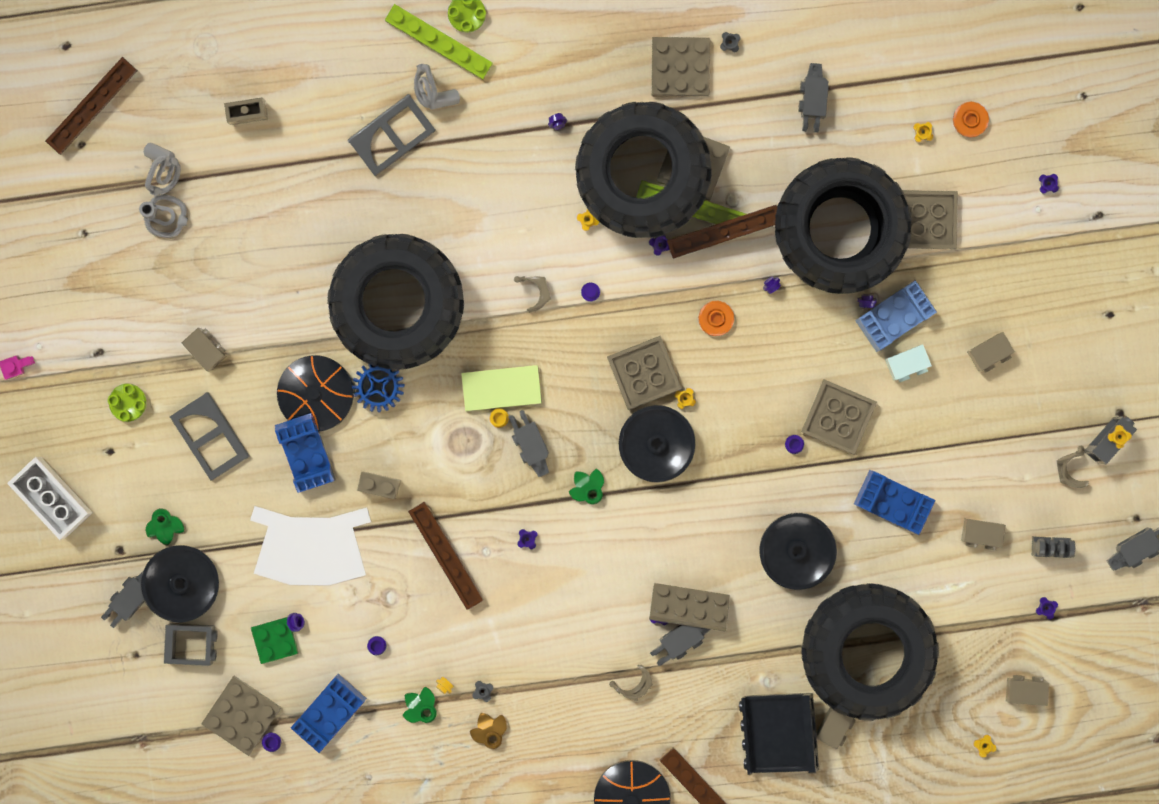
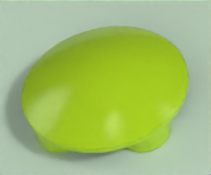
(466, 14)
(127, 402)

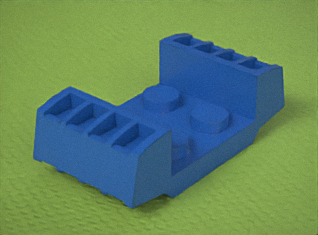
(305, 452)
(894, 502)
(328, 713)

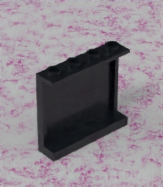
(779, 733)

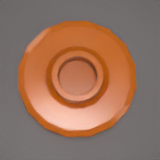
(970, 119)
(716, 318)

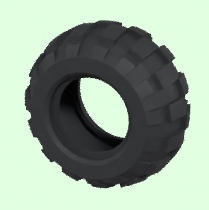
(878, 196)
(675, 202)
(439, 317)
(832, 625)

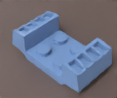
(896, 316)

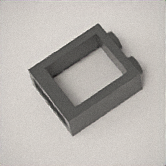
(1102, 449)
(170, 644)

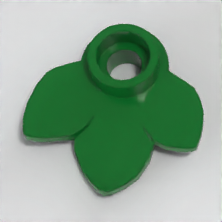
(586, 484)
(164, 529)
(417, 704)

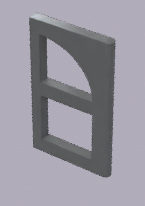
(362, 139)
(206, 406)

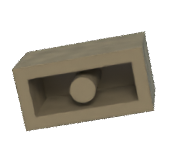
(246, 111)
(204, 349)
(990, 352)
(378, 485)
(983, 533)
(1027, 691)
(834, 727)

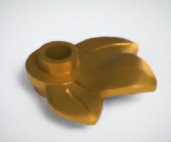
(489, 727)

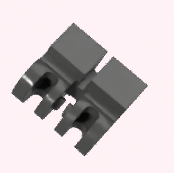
(1053, 548)

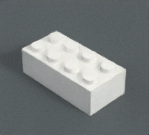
(50, 498)

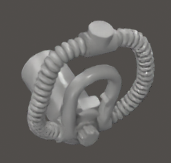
(433, 100)
(165, 158)
(149, 210)

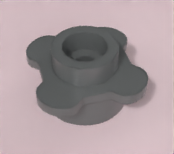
(730, 37)
(482, 686)

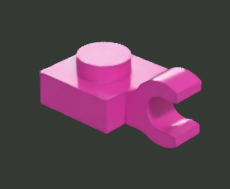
(14, 366)

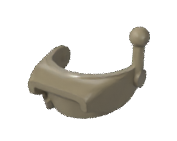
(543, 288)
(1064, 477)
(639, 690)

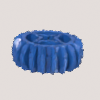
(364, 396)

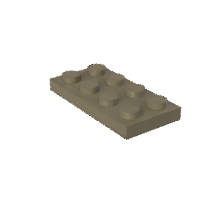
(689, 607)

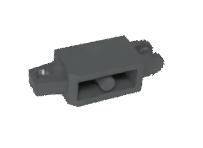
(814, 96)
(532, 445)
(1135, 549)
(126, 601)
(679, 641)

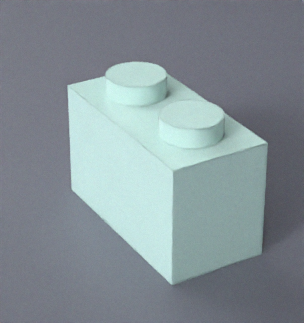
(908, 363)

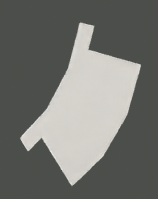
(310, 548)

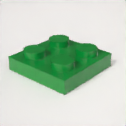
(274, 640)

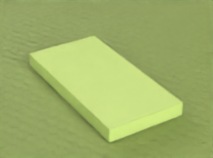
(501, 388)

